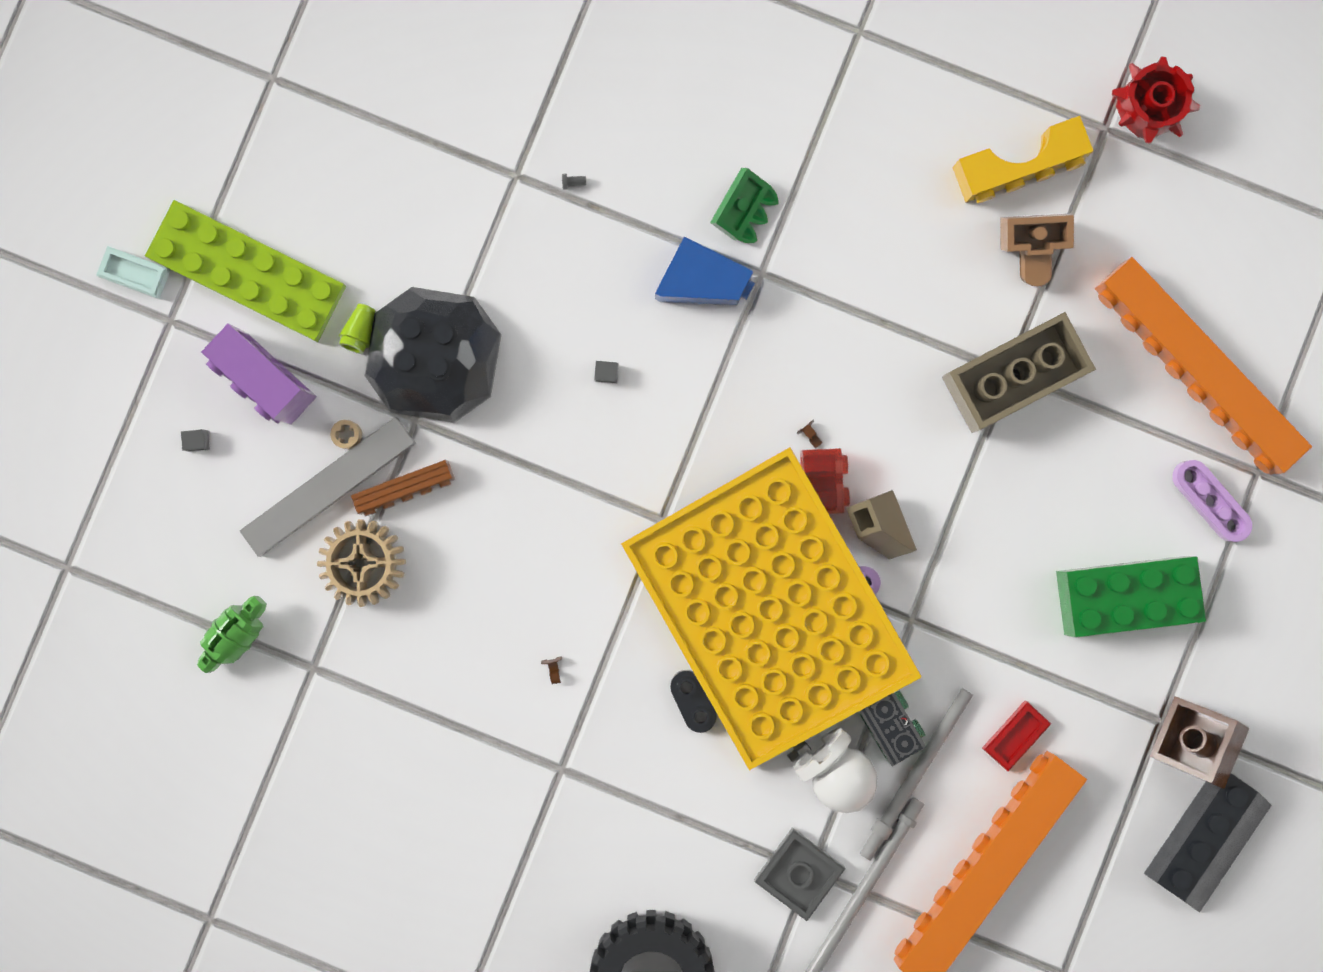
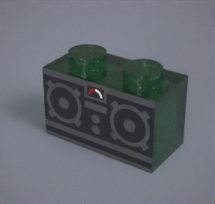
(893, 729)

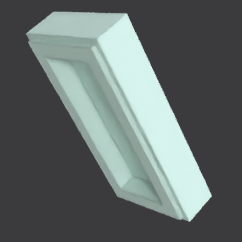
(133, 272)

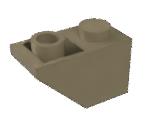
(882, 525)

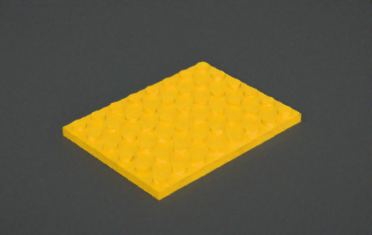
(771, 609)

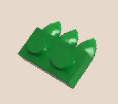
(743, 206)

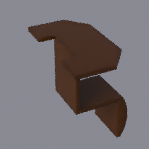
(811, 434)
(553, 669)

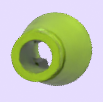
(358, 329)

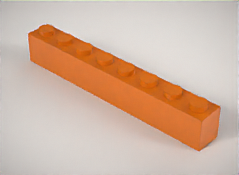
(1202, 368)
(990, 867)

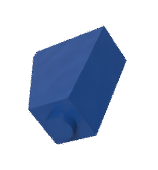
(703, 277)

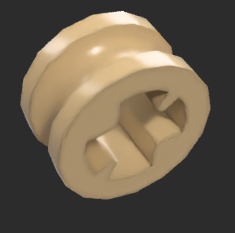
(340, 427)

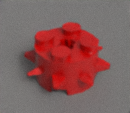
(1166, 85)

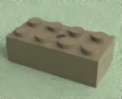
(1043, 356)

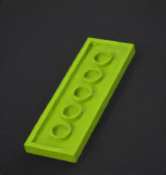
(245, 271)

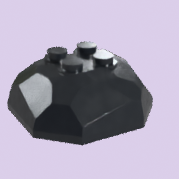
(432, 354)

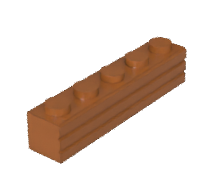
(403, 488)

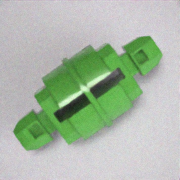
(231, 634)

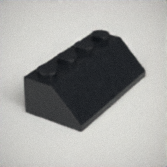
(1208, 840)

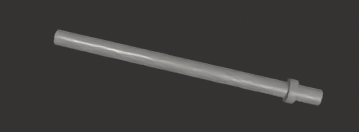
(905, 821)

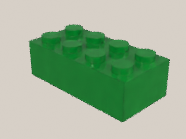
(1131, 596)

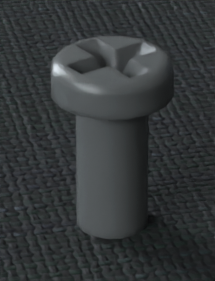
(572, 181)

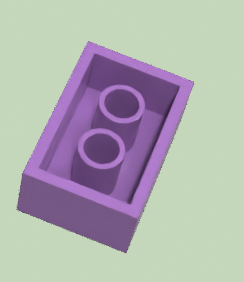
(257, 375)

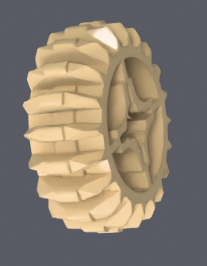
(361, 547)

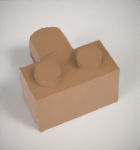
(1036, 239)

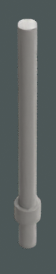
(883, 828)

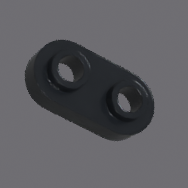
(692, 702)

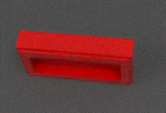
(1016, 735)

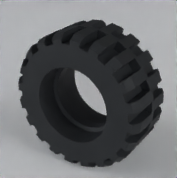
(652, 934)

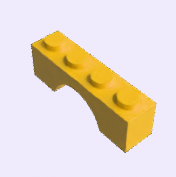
(985, 173)

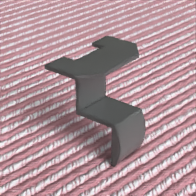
(794, 755)

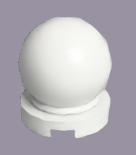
(840, 775)

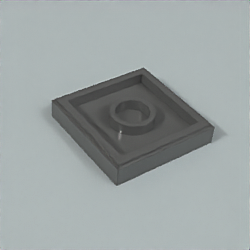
(799, 874)

